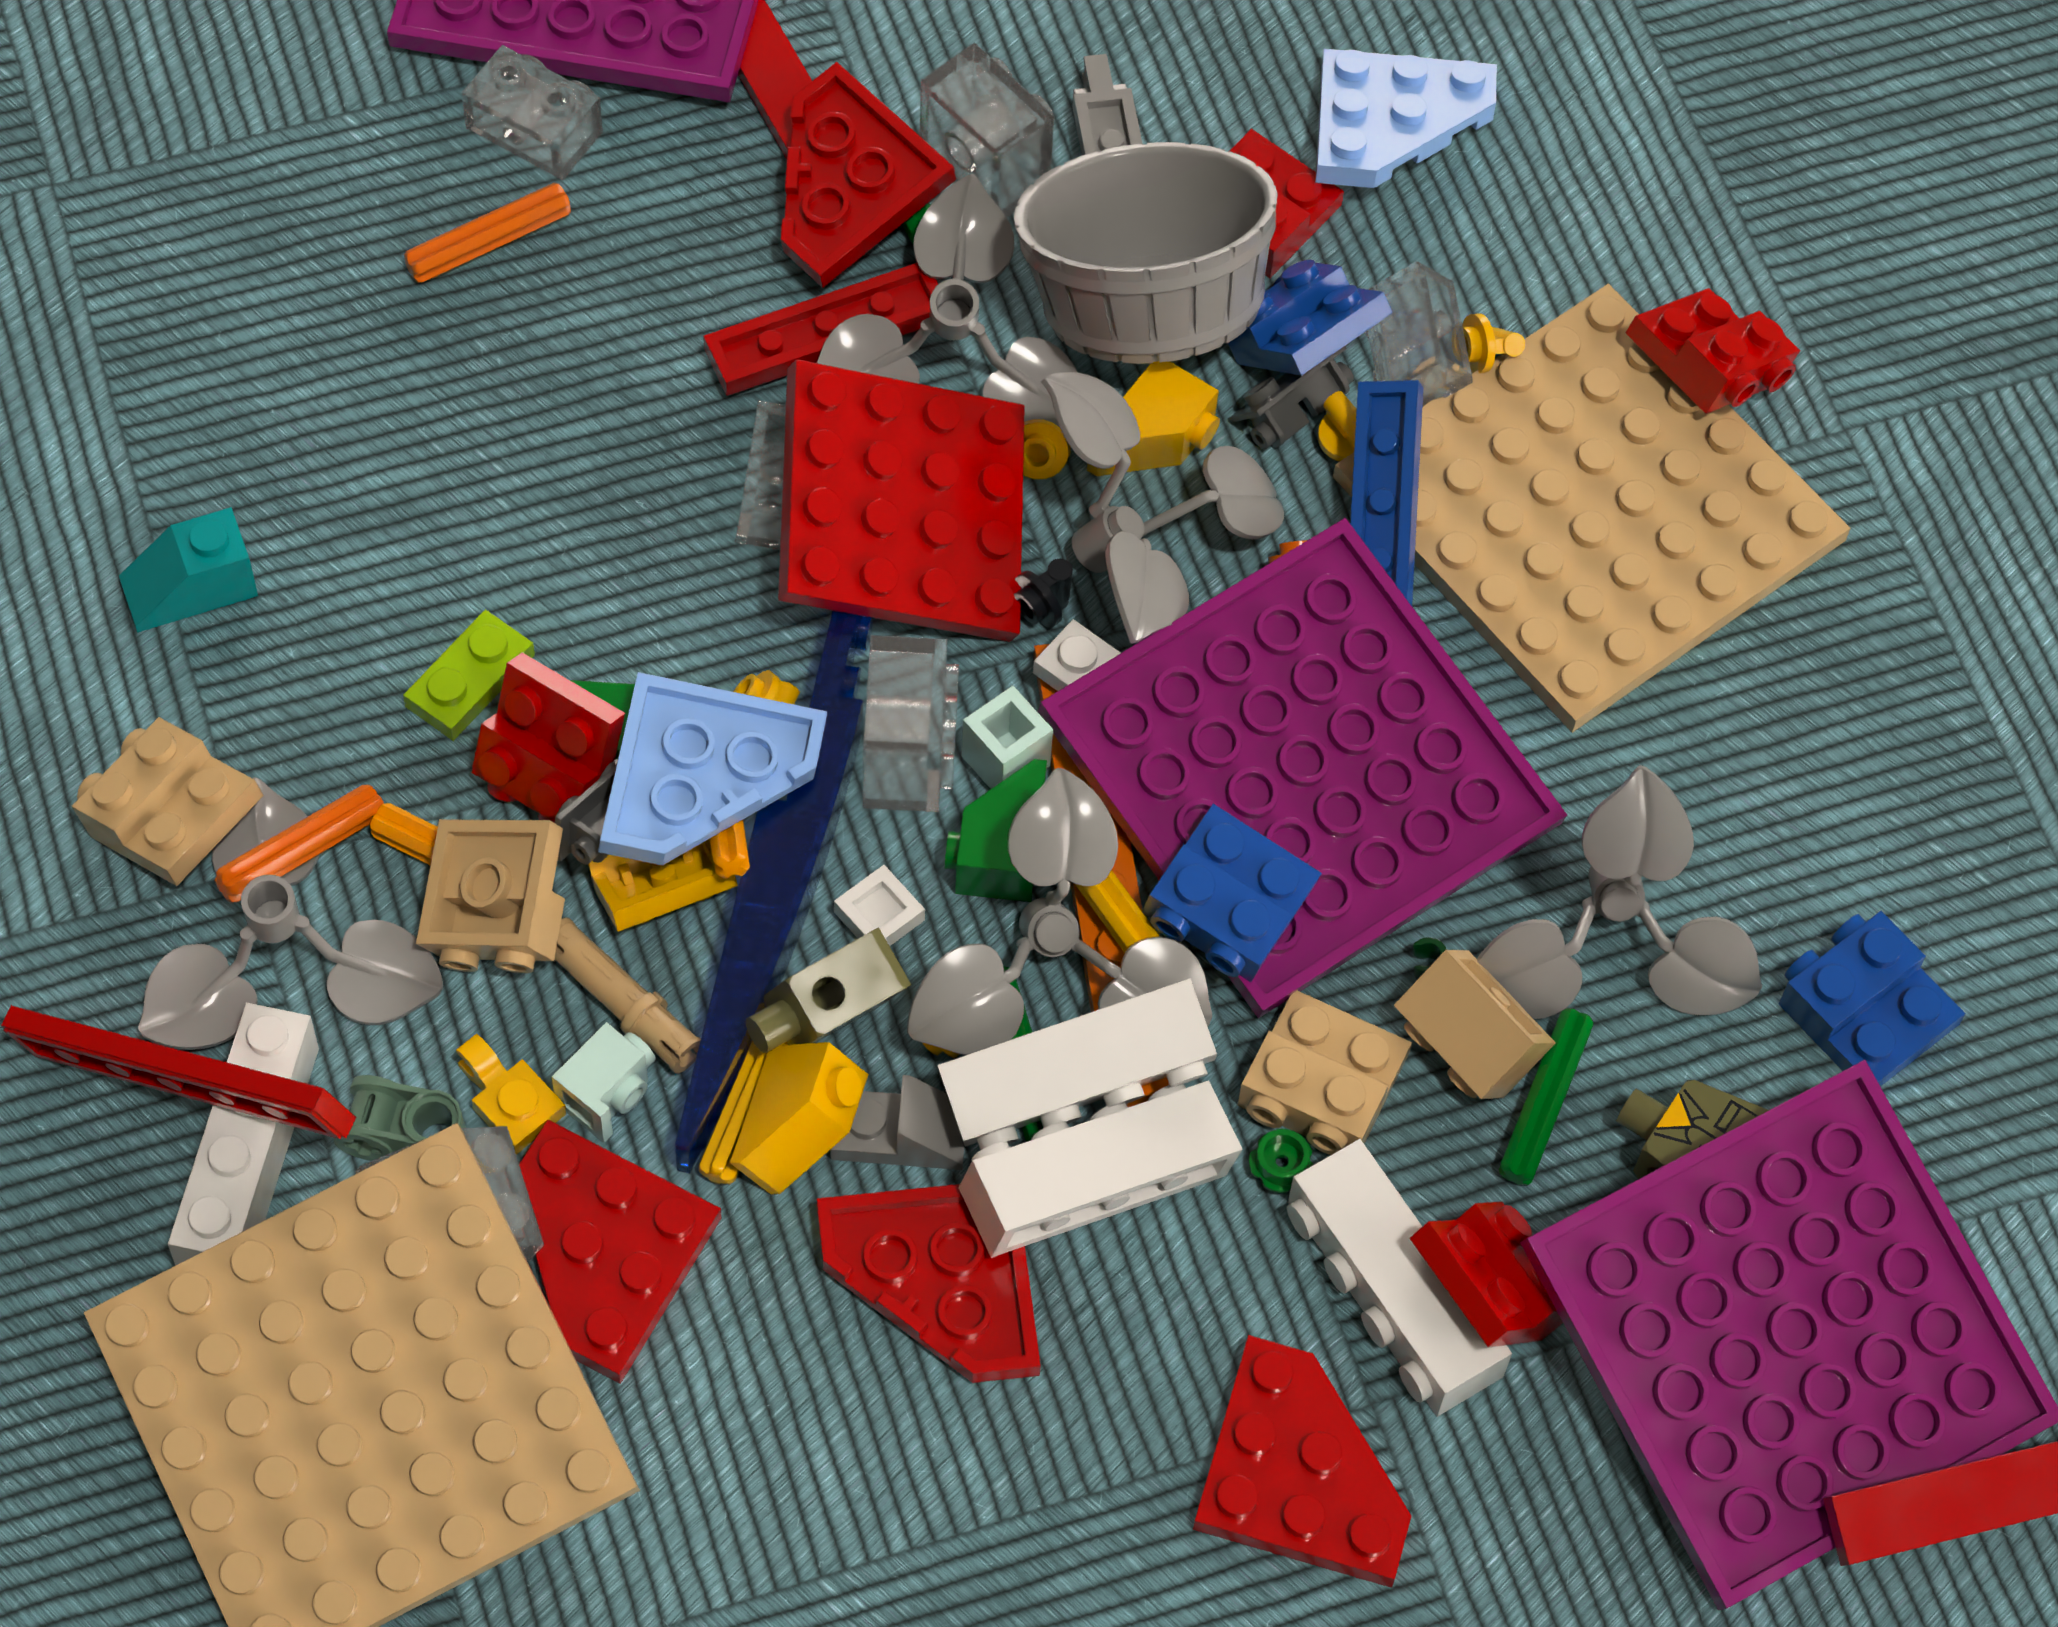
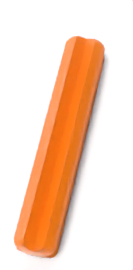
(487, 232)
(300, 841)

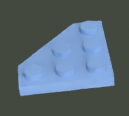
(1394, 110)
(700, 764)

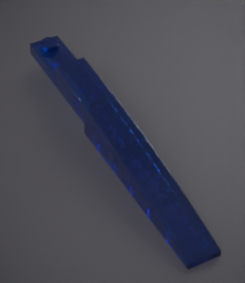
(776, 892)

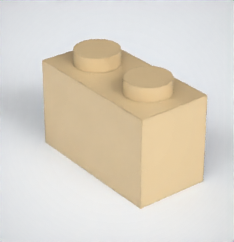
(1473, 1025)

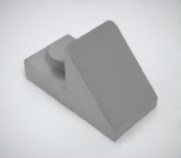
(904, 1129)

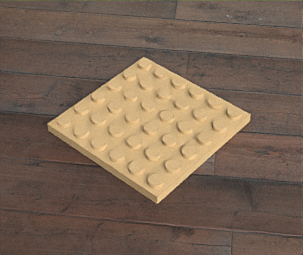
(1601, 511)
(361, 1398)

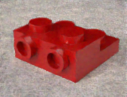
(1300, 201)
(1714, 351)
(545, 739)
(1490, 1273)

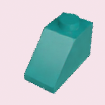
(189, 571)

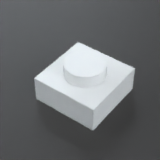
(1072, 656)
(881, 903)

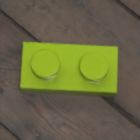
(466, 675)

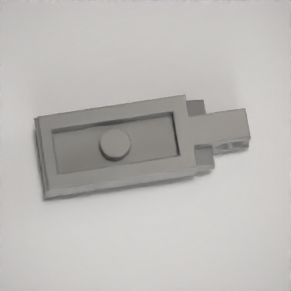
(1103, 111)

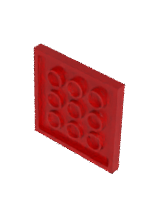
(901, 501)

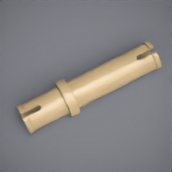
(637, 1009)

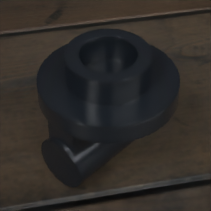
(1045, 594)

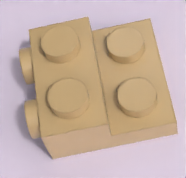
(164, 801)
(492, 894)
(1322, 1074)

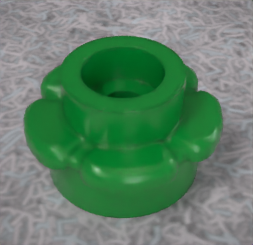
(1275, 1145)

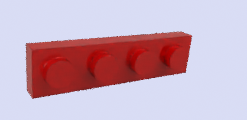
(770, 343)

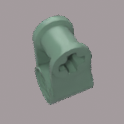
(393, 1116)

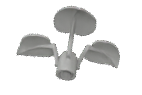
(957, 238)
(1144, 580)
(1627, 837)
(1053, 839)
(200, 999)

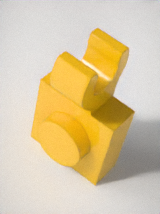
(509, 1097)

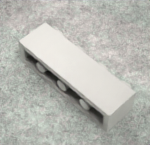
(1079, 1063)
(239, 1151)
(1098, 1166)
(1368, 1251)

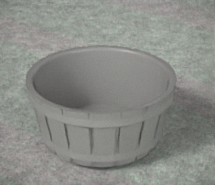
(1149, 249)

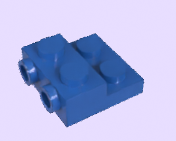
(1307, 319)
(1230, 894)
(1869, 998)

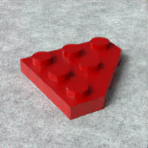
(851, 174)
(611, 1244)
(932, 1276)
(1299, 1472)

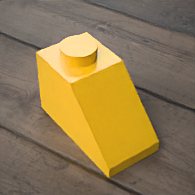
(1173, 417)
(797, 1112)

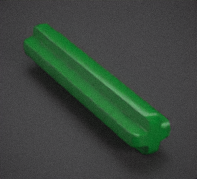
(1546, 1097)

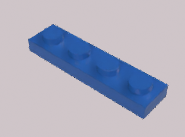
(1388, 474)

